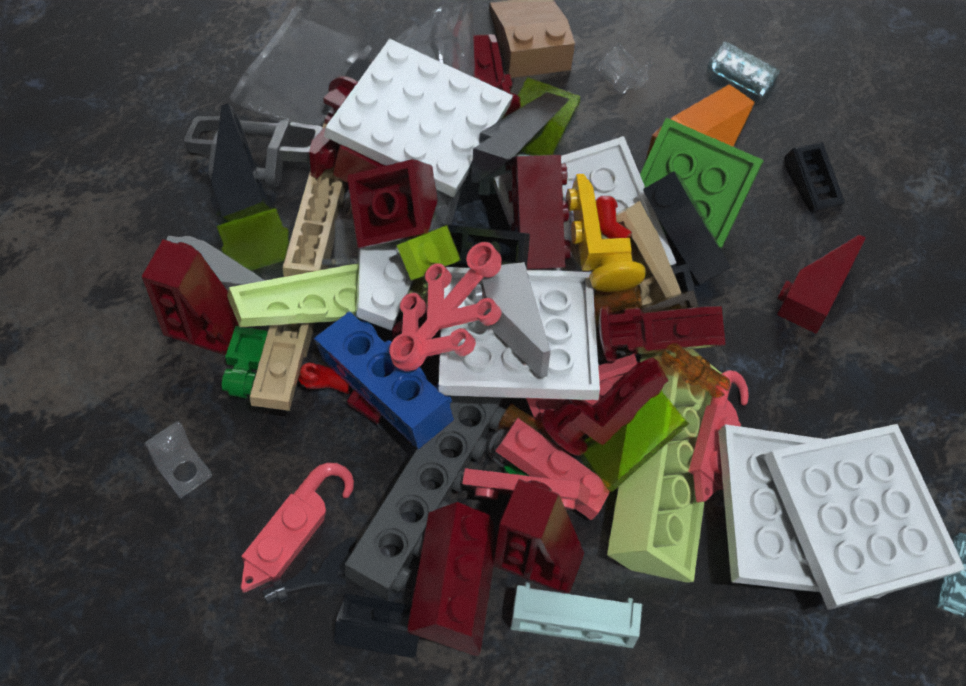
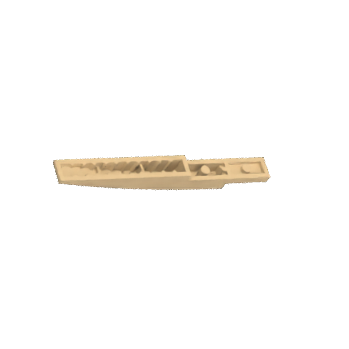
(308, 246)

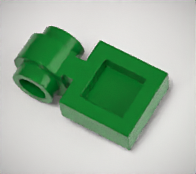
(243, 354)

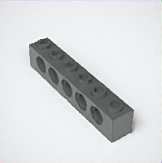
(383, 573)

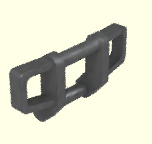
(277, 150)

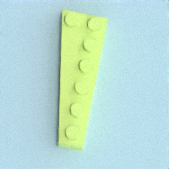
(303, 297)

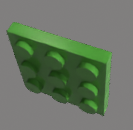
(712, 171)

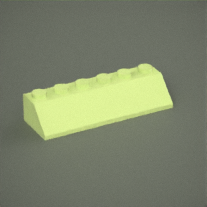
(656, 507)

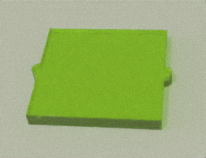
(255, 239)

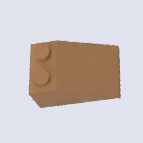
(533, 37)

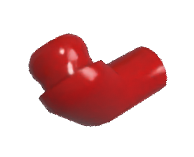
(607, 218)
(319, 376)

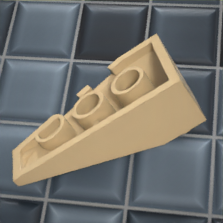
(646, 250)

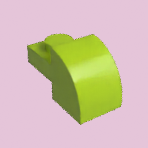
(427, 250)

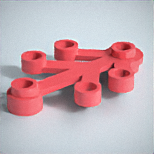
(414, 344)

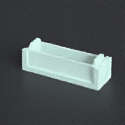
(576, 617)

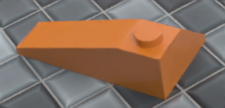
(717, 116)

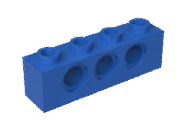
(363, 362)

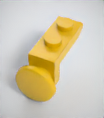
(607, 257)

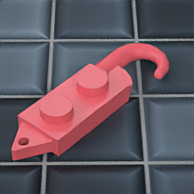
(706, 458)
(290, 528)

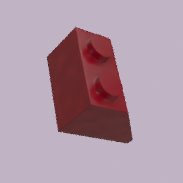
(392, 202)

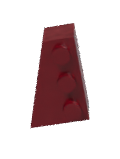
(540, 207)
(189, 297)
(538, 538)

